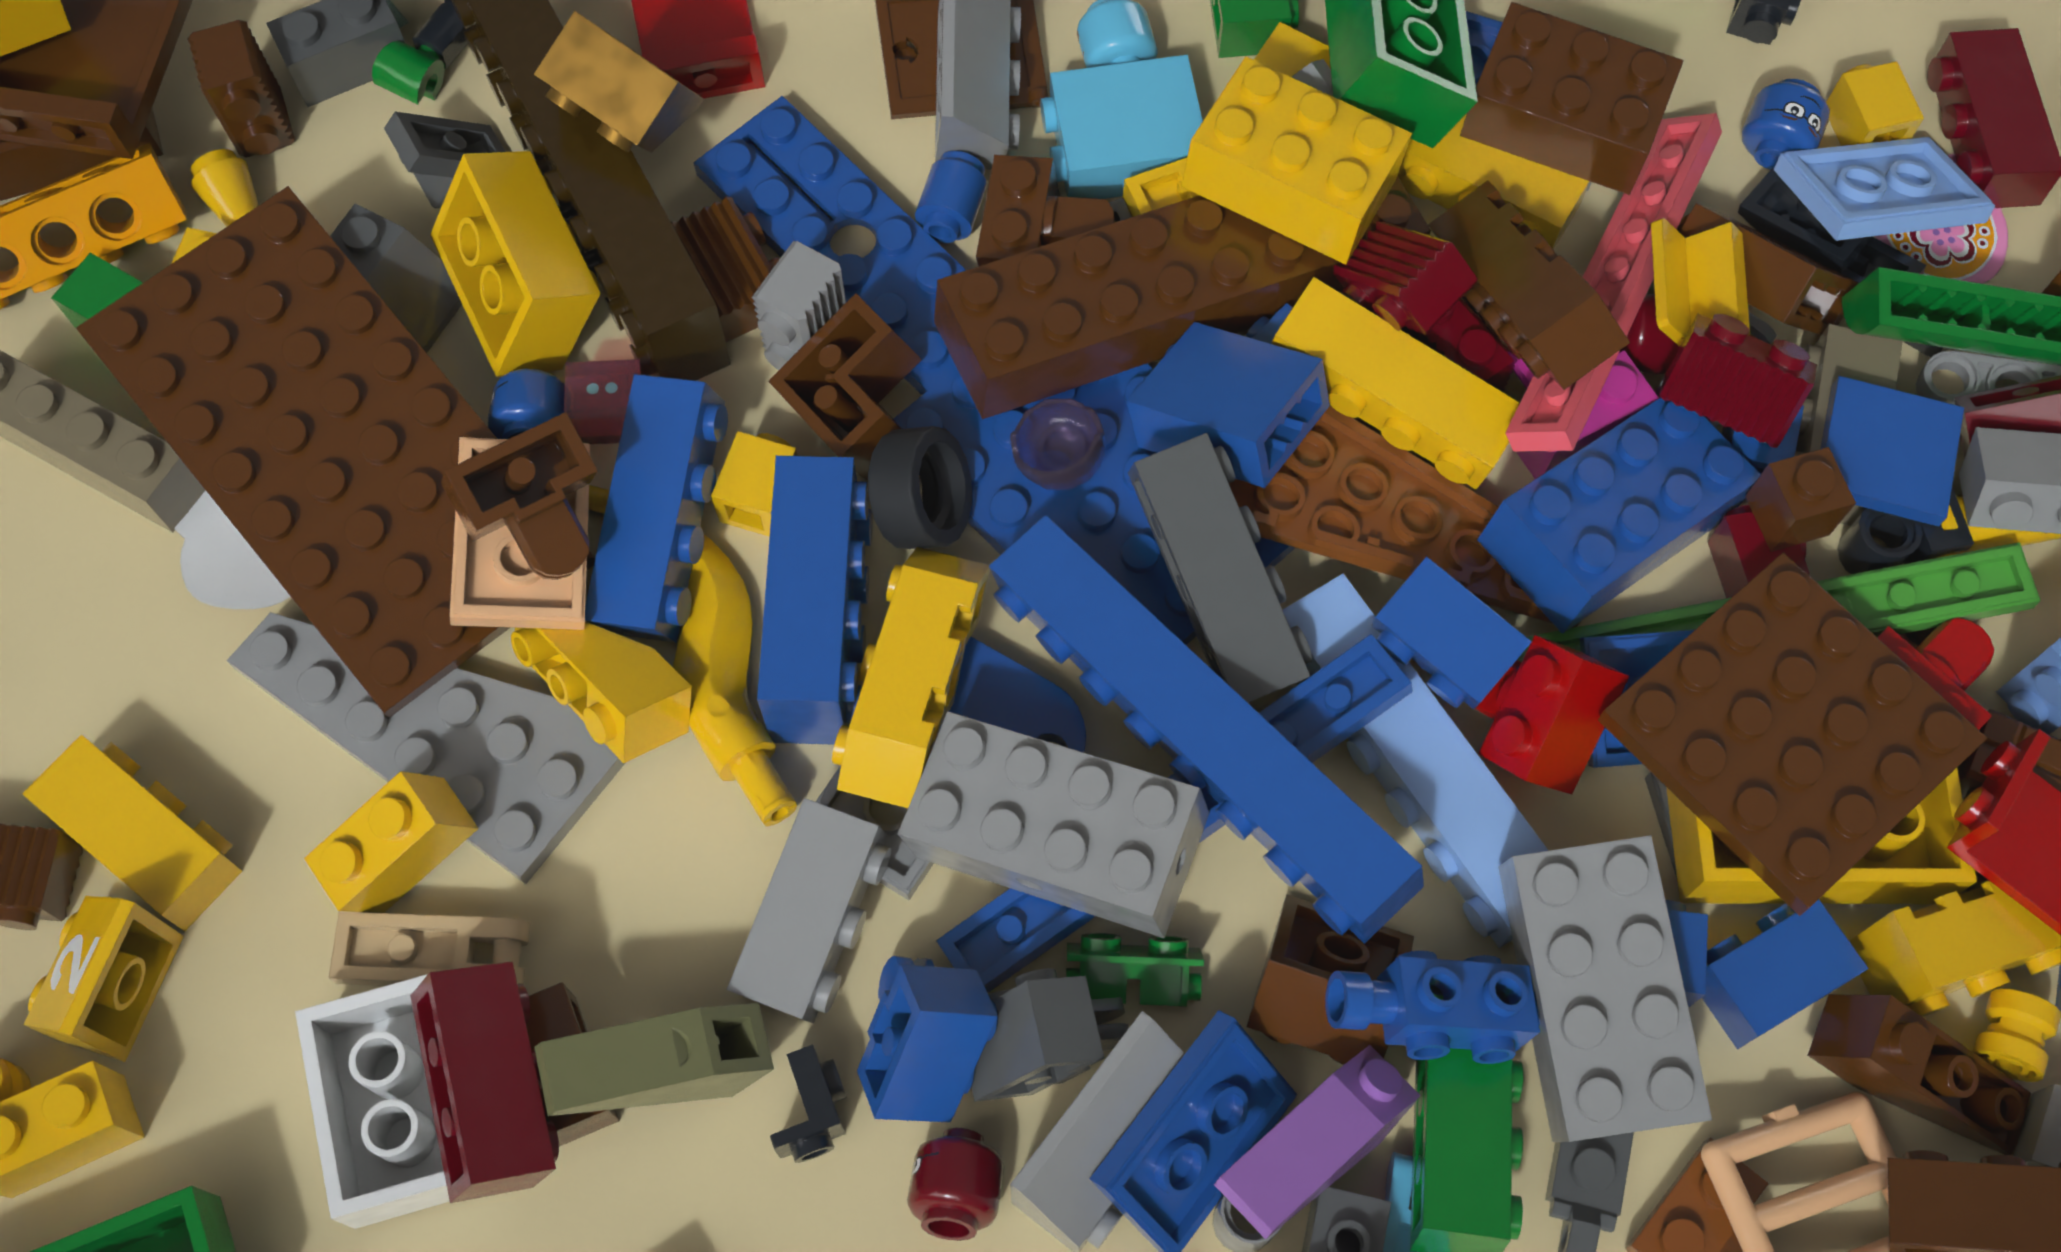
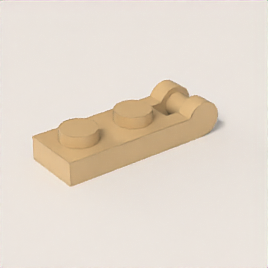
(400, 947)

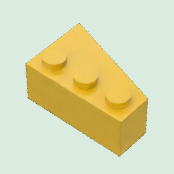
(1953, 946)

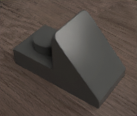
(435, 146)

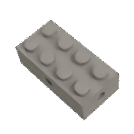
(1055, 823)
(1607, 988)

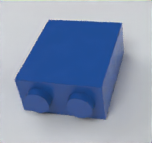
(1236, 390)

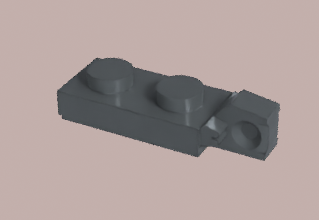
(1588, 1188)

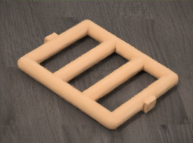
(1785, 1128)

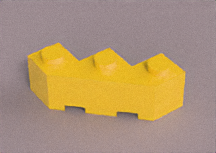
(910, 675)

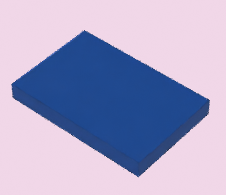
(1192, 1132)

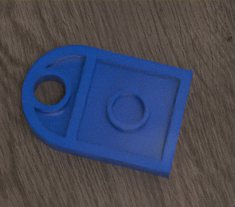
(1016, 698)

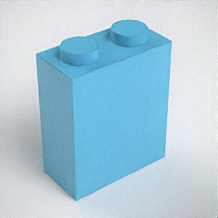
(1119, 122)

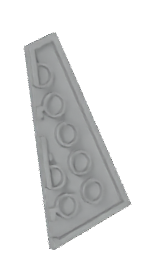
(503, 749)

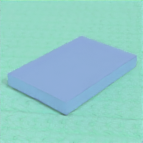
(1883, 188)

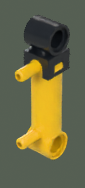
(1917, 541)

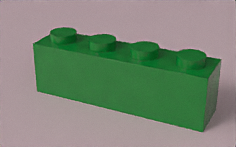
(1465, 1155)

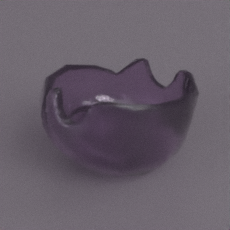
(1058, 444)

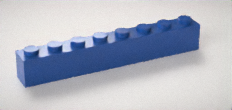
(1209, 732)

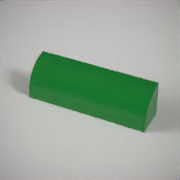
(1956, 315)

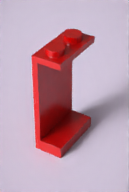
(701, 43)
(2014, 829)

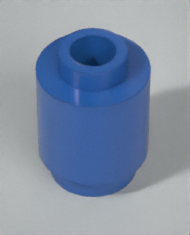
(951, 197)

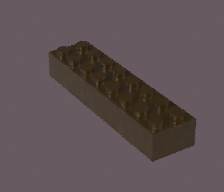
(602, 196)

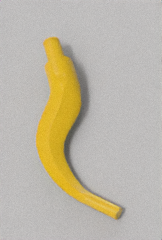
(715, 662)

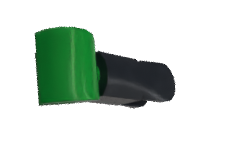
(421, 69)

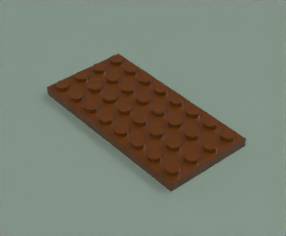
(310, 434)

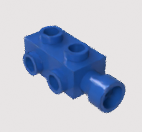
(1483, 1007)

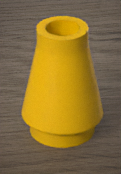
(224, 184)

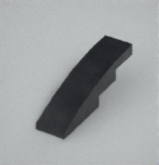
(1783, 217)

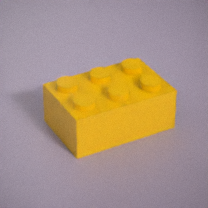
(1295, 159)
(514, 262)

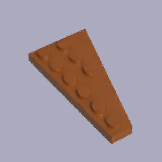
(1380, 510)

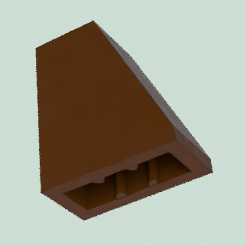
(1780, 278)

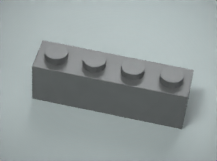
(1218, 568)

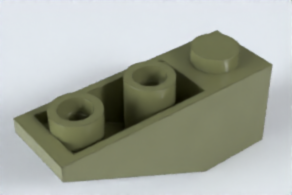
(656, 1060)

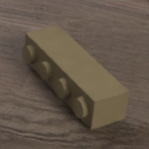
(94, 445)

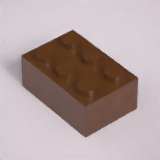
(1571, 98)

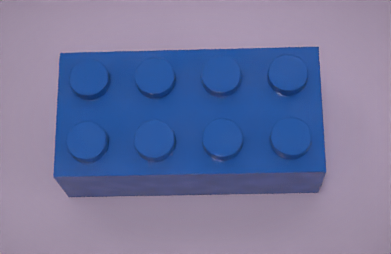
(1617, 510)
(814, 599)

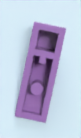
(1318, 1141)

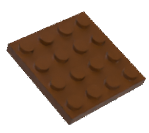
(1791, 732)

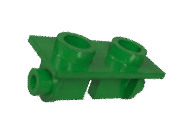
(1159, 966)

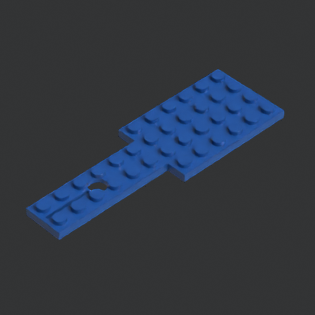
(901, 287)

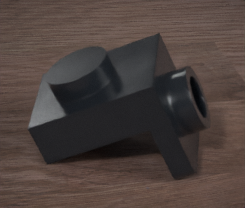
(819, 1089)

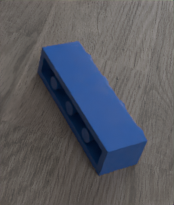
(656, 508)

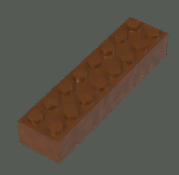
(1124, 296)

